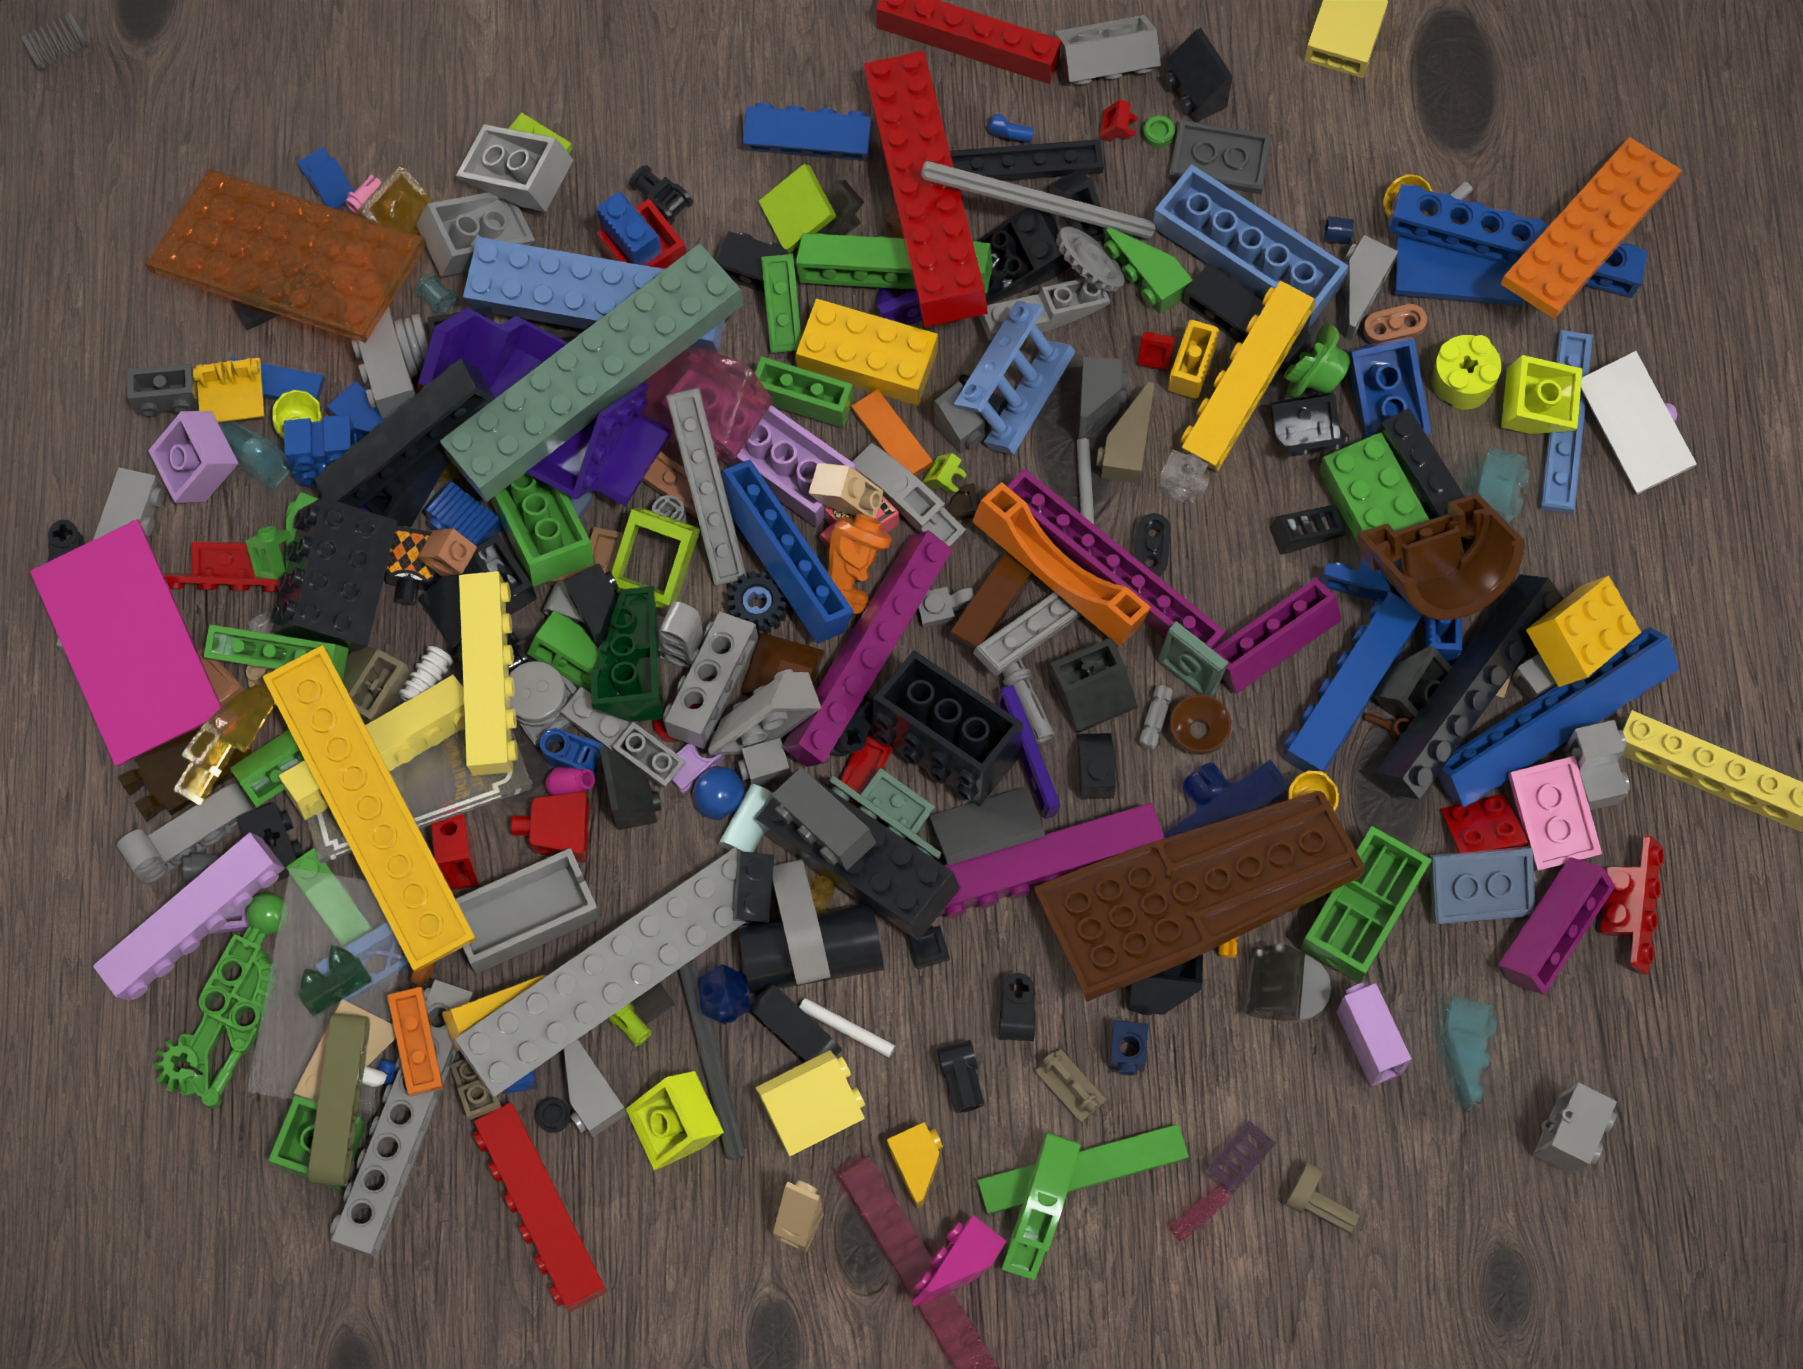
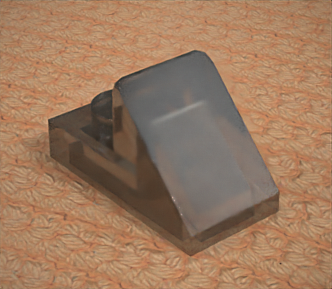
(845, 205)

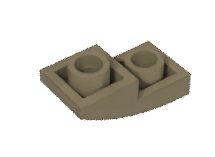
(472, 1092)

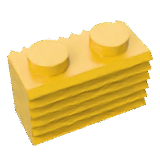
(1193, 359)

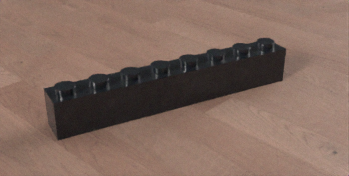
(1467, 688)

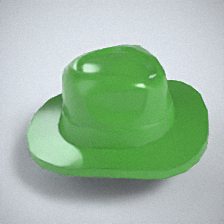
(1320, 368)

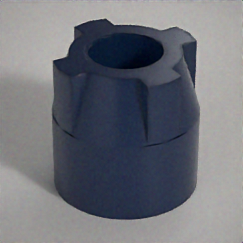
(1338, 230)

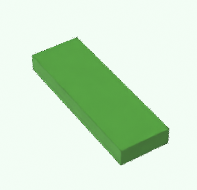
(781, 302)

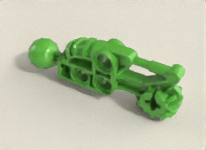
(240, 996)

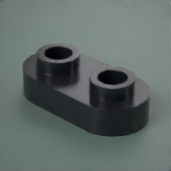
(1153, 547)

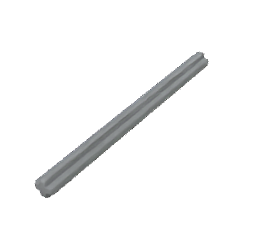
(1037, 199)

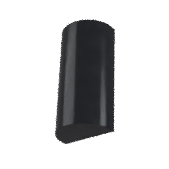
(848, 940)

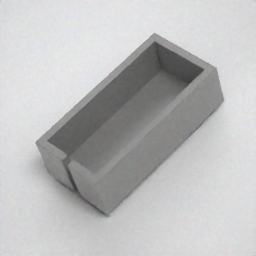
(527, 910)

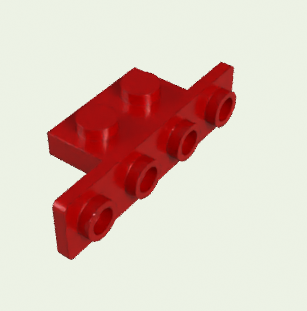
(220, 564)
(1633, 903)

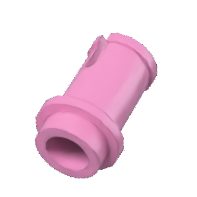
(356, 199)

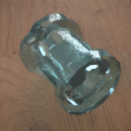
(435, 293)

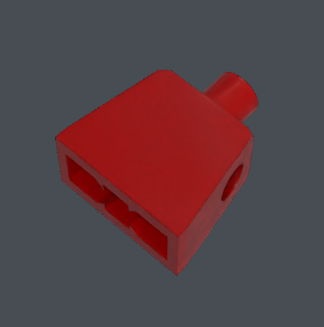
(556, 824)
(455, 852)

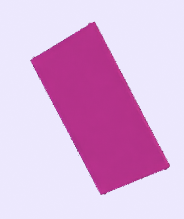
(126, 642)

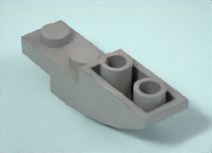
(1060, 302)
(908, 494)
(625, 739)

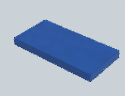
(1449, 274)

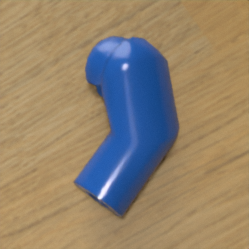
(1001, 128)

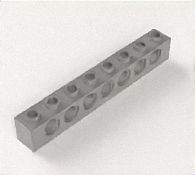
(369, 1236)

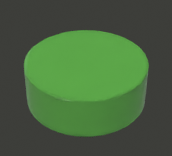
(1159, 131)

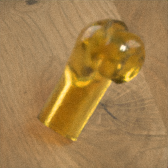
(822, 893)

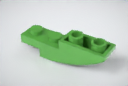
(1041, 1206)

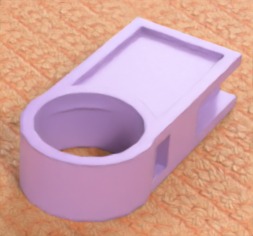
(694, 767)

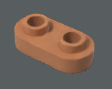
(1393, 325)

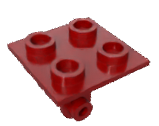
(1484, 825)

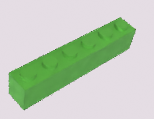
(866, 261)

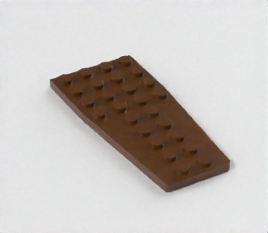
(1195, 891)

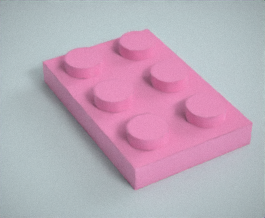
(1554, 812)

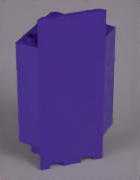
(603, 456)

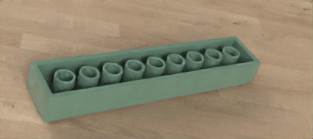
(592, 372)

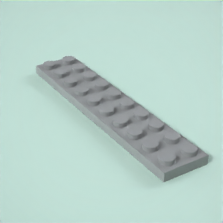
(603, 978)

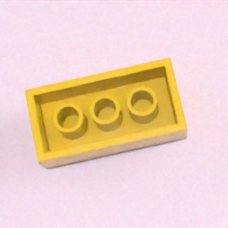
(867, 351)

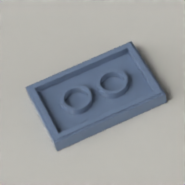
(1482, 885)

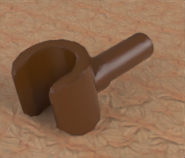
(1389, 725)

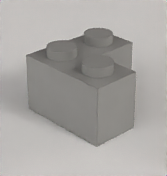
(1597, 757)

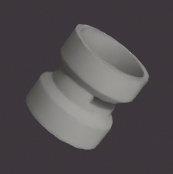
(670, 503)

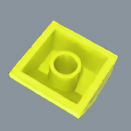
(1541, 396)
(674, 1119)

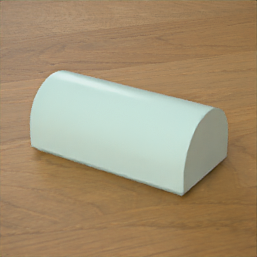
(743, 829)

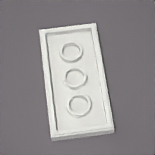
(1636, 423)

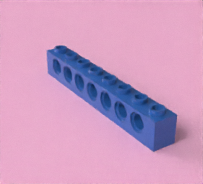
(1500, 245)

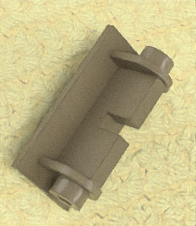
(1070, 1085)

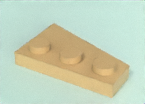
(380, 1037)

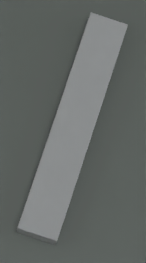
(706, 485)

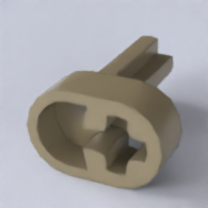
(1304, 1197)

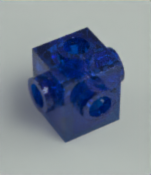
(724, 994)

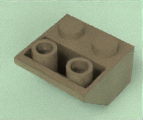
(374, 681)

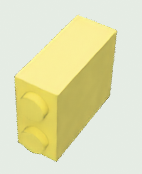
(1346, 35)
(811, 1102)

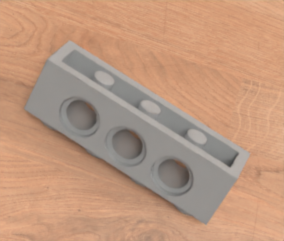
(698, 724)

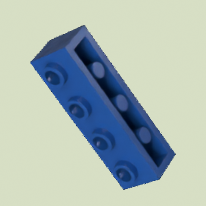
(808, 132)

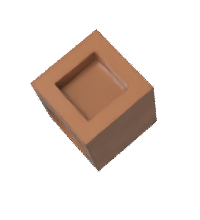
(447, 552)

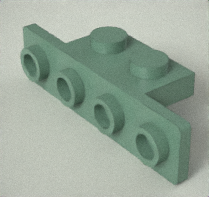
(894, 804)

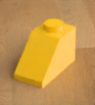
(916, 1159)

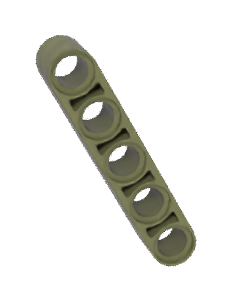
(339, 1100)

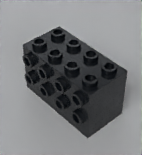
(333, 574)
(946, 728)

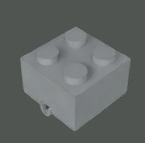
(1576, 1129)

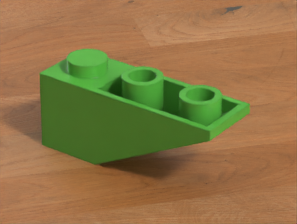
(1153, 271)

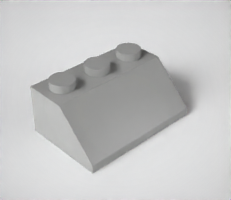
(1109, 49)
(767, 713)

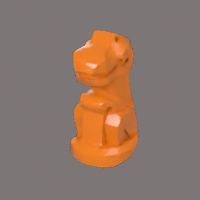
(852, 552)

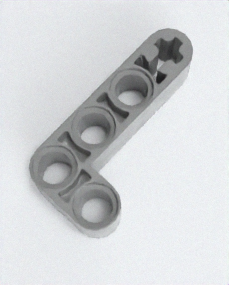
(192, 831)
(800, 922)

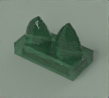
(346, 977)

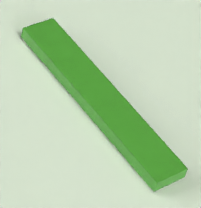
(1092, 1167)

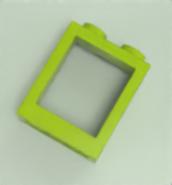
(664, 525)

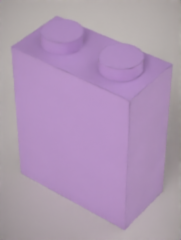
(1373, 1034)

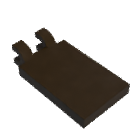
(161, 772)

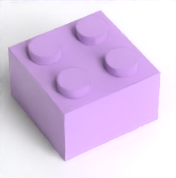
(193, 456)

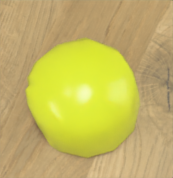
(293, 406)

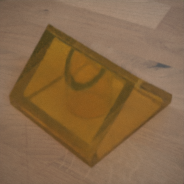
(397, 202)

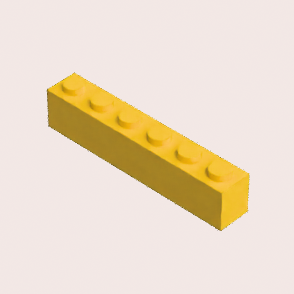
(1248, 375)

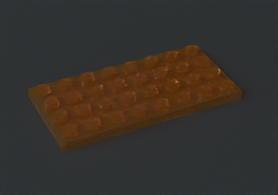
(287, 255)

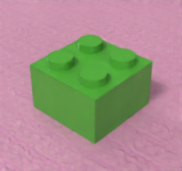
(295, 1139)

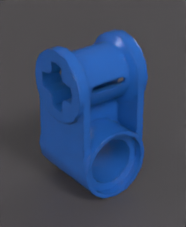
(577, 751)

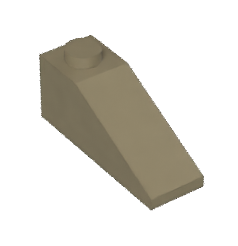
(1126, 442)

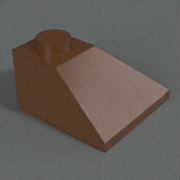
(777, 655)

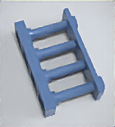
(1033, 390)

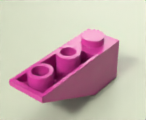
(965, 1259)

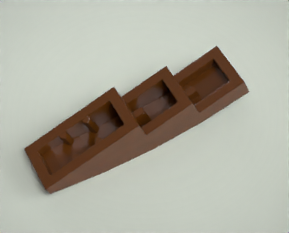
(992, 602)

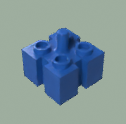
(316, 445)

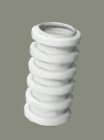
(427, 672)

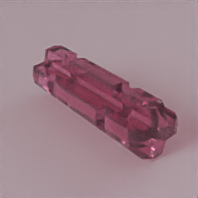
(1200, 1213)

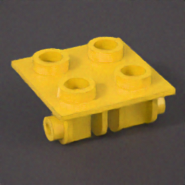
(231, 389)

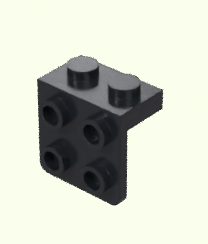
(1307, 424)

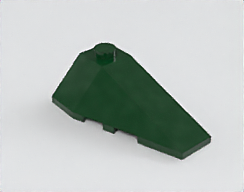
(629, 667)

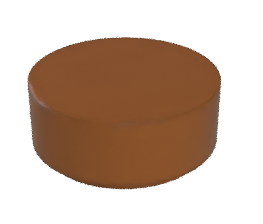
(421, 977)

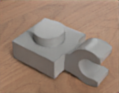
(939, 606)

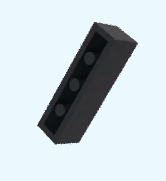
(1231, 308)

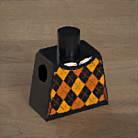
(405, 568)

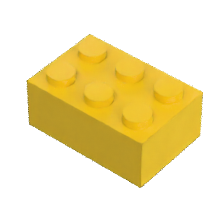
(1583, 631)

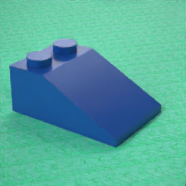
(1386, 382)

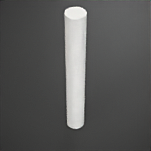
(847, 1027)

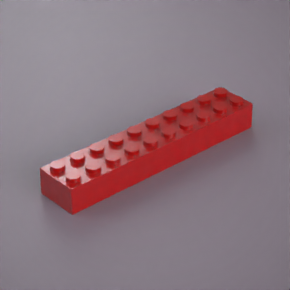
(928, 212)

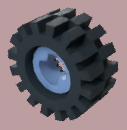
(758, 587)

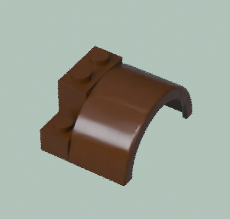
(1433, 569)

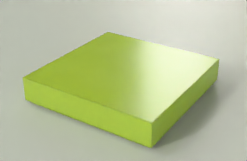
(797, 207)

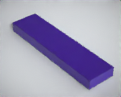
(1031, 756)

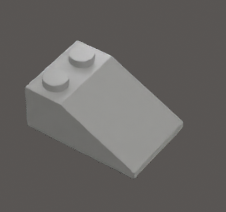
(516, 166)
(454, 225)

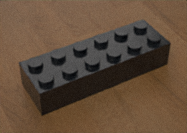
(888, 878)

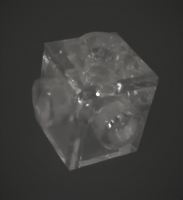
(1184, 477)

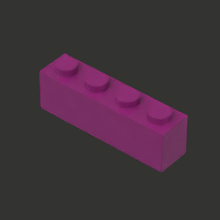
(1278, 634)
(1557, 925)

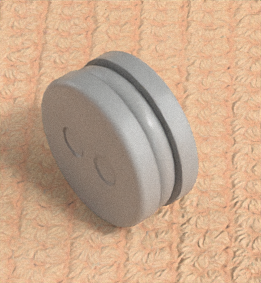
(413, 342)
(538, 694)

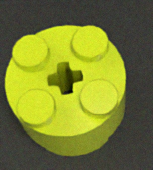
(1466, 371)

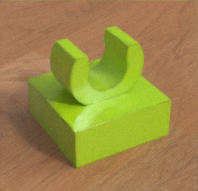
(942, 472)

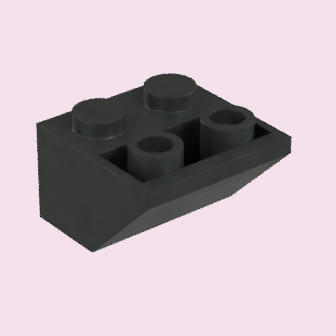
(1093, 685)

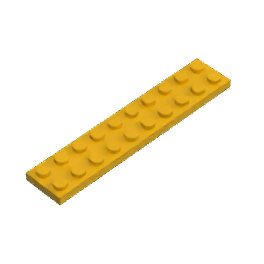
(369, 809)

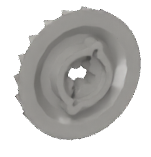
(1089, 259)

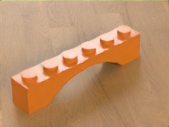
(1106, 605)

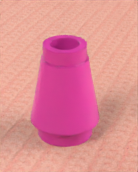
(569, 780)

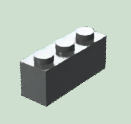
(822, 819)

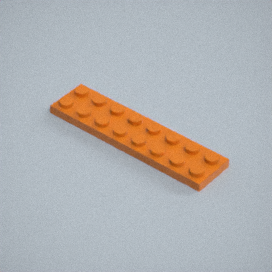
(1591, 227)

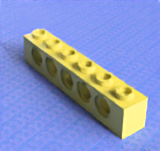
(1714, 770)

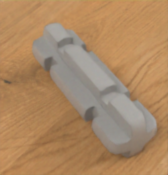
(1155, 717)

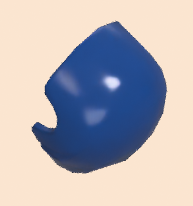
(718, 792)

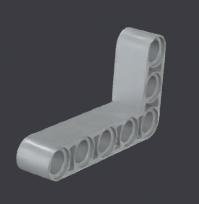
(678, 632)

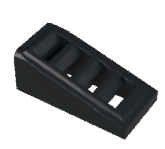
(1287, 534)

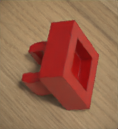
(1116, 121)
(1156, 350)

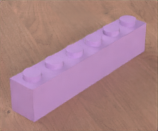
(189, 917)

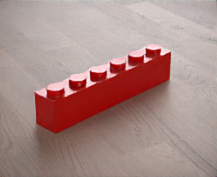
(972, 36)
(540, 1208)

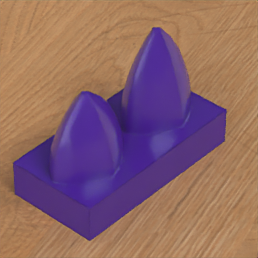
(898, 308)

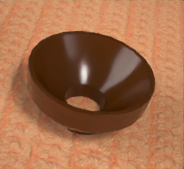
(1204, 710)

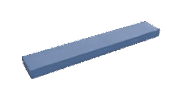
(1565, 447)

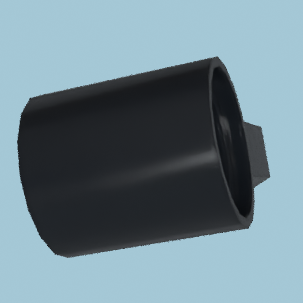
(960, 1067)

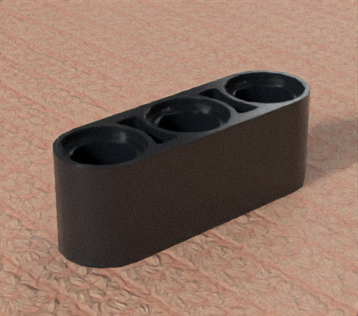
(791, 1025)

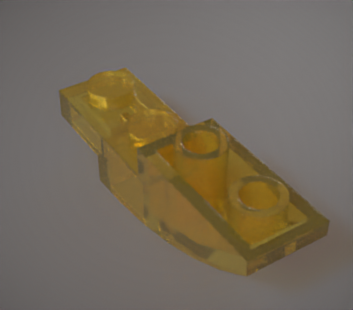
(227, 730)

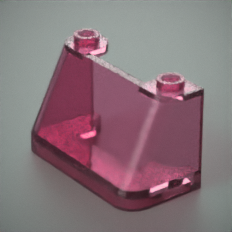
(729, 390)

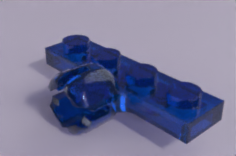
(1220, 799)

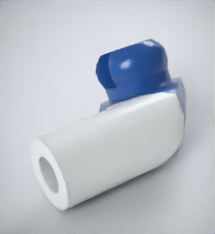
(379, 1077)

